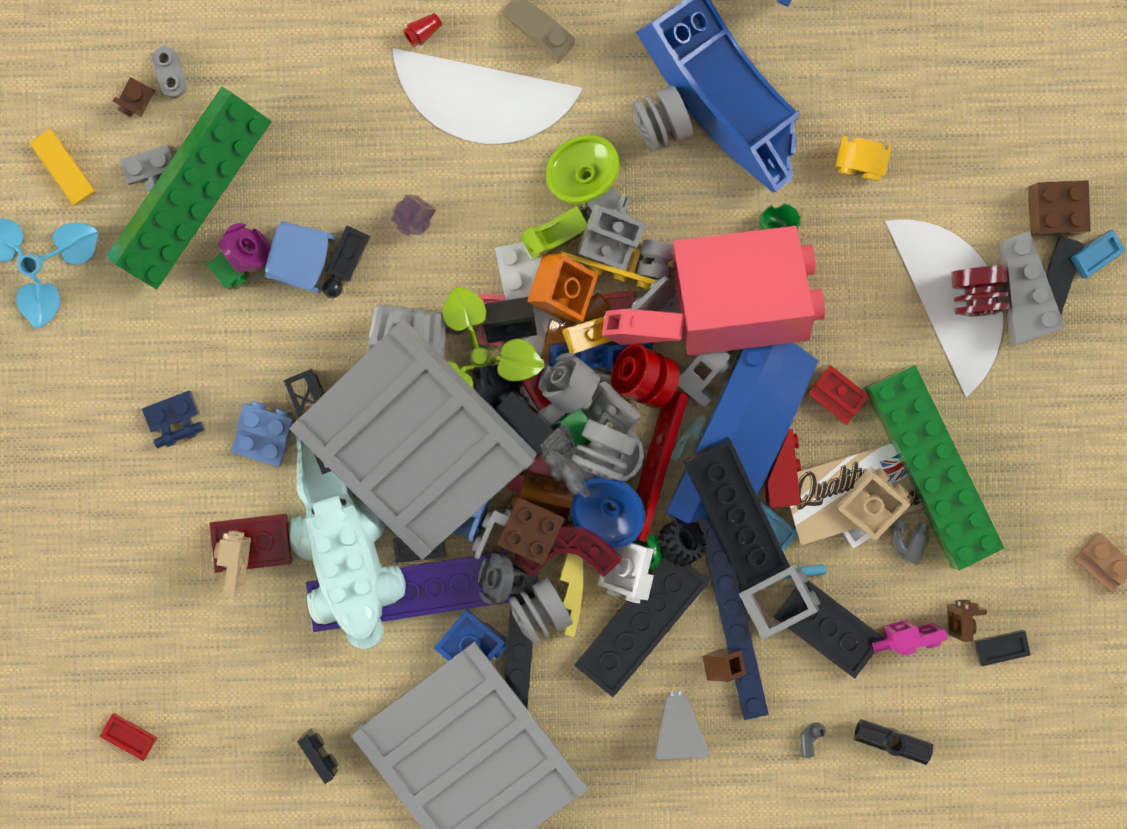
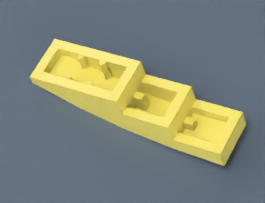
(572, 573)

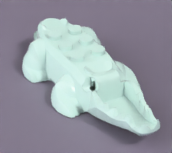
(343, 554)

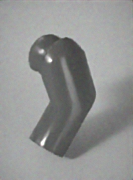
(808, 736)

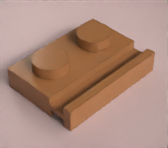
(1103, 562)

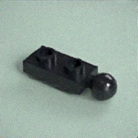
(345, 260)

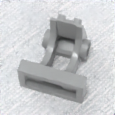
(694, 384)

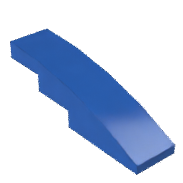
(595, 357)

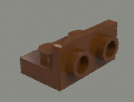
(961, 621)

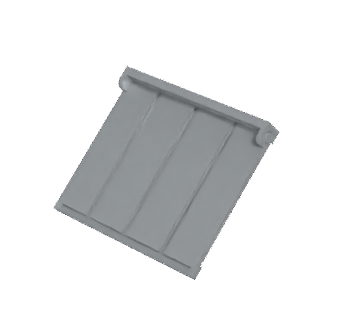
(413, 439)
(468, 751)

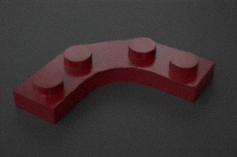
(581, 543)

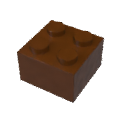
(1059, 208)

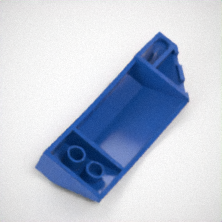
(753, 413)

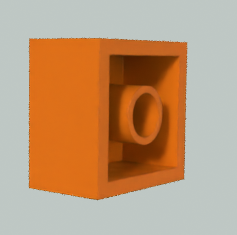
(562, 288)

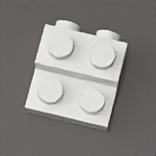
(631, 574)

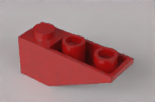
(782, 479)

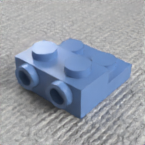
(263, 433)

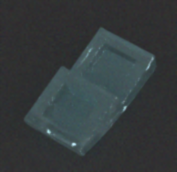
(692, 431)

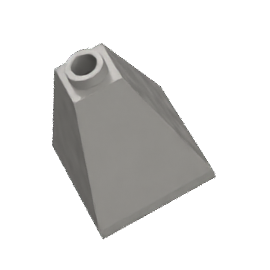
(679, 730)

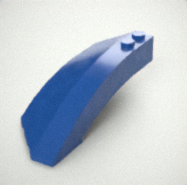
(724, 89)

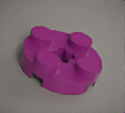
(232, 247)

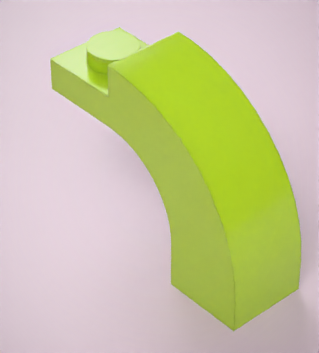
(555, 233)

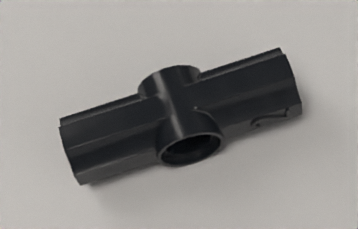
(907, 746)

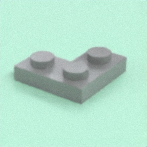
(612, 407)

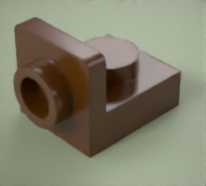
(134, 98)

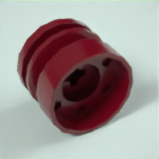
(980, 290)

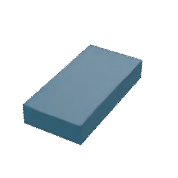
(1097, 254)

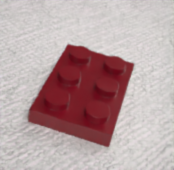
(268, 539)

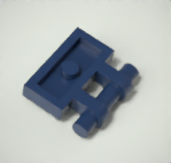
(171, 411)

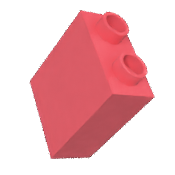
(746, 290)

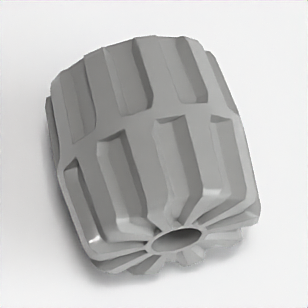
(426, 322)

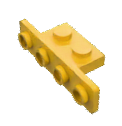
(618, 274)

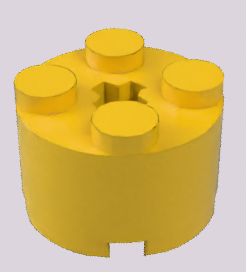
(863, 157)

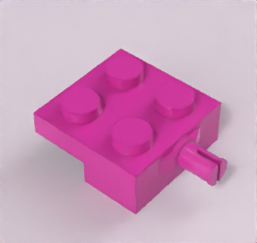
(906, 637)

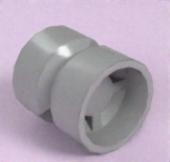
(655, 259)

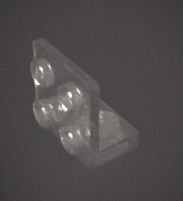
(558, 454)

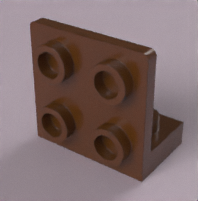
(547, 493)
(530, 530)

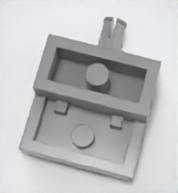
(611, 235)

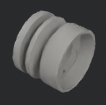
(664, 118)
(604, 450)
(540, 611)

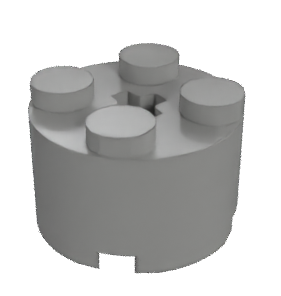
(569, 383)

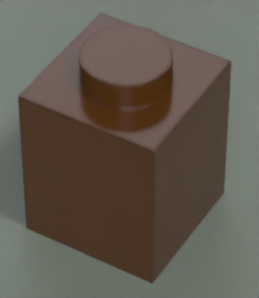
(724, 665)

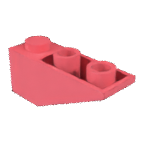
(642, 326)

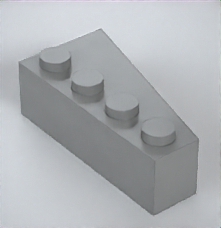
(1031, 300)

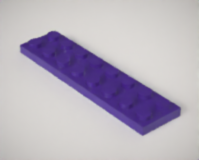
(431, 590)

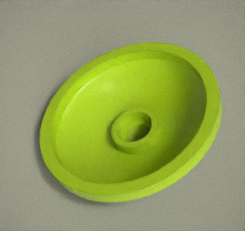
(575, 162)

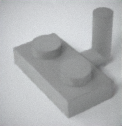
(146, 166)

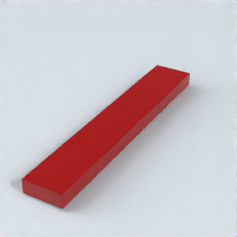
(659, 457)

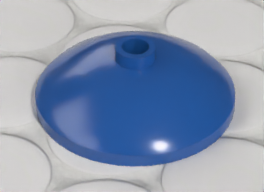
(615, 525)

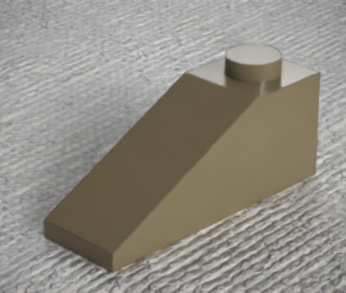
(540, 28)

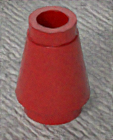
(422, 29)

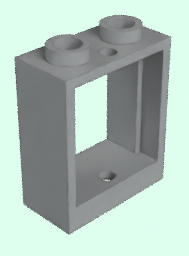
(757, 613)

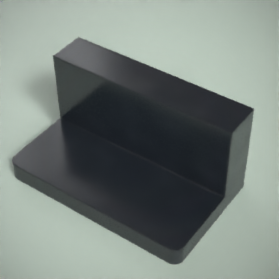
(509, 320)

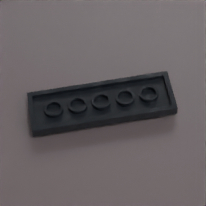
(736, 513)
(640, 626)

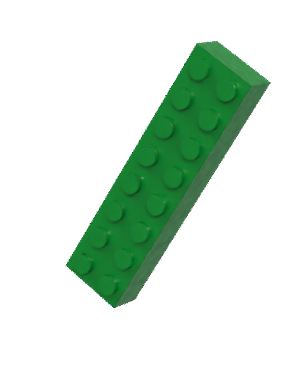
(188, 188)
(934, 467)

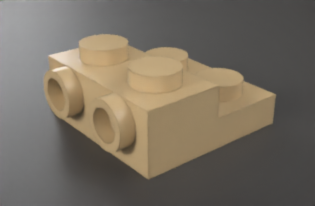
(874, 502)
(233, 554)

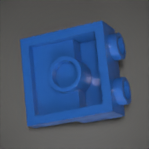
(466, 631)

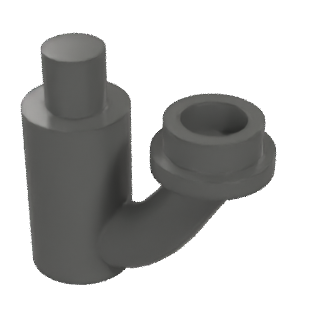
(916, 543)

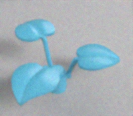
(38, 301)

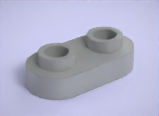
(170, 70)

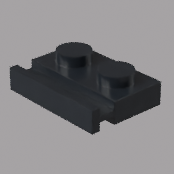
(492, 385)
(323, 763)

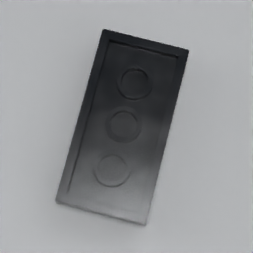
(831, 630)

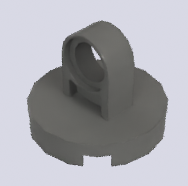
(497, 579)

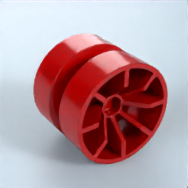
(645, 376)

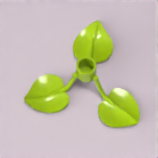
(517, 358)

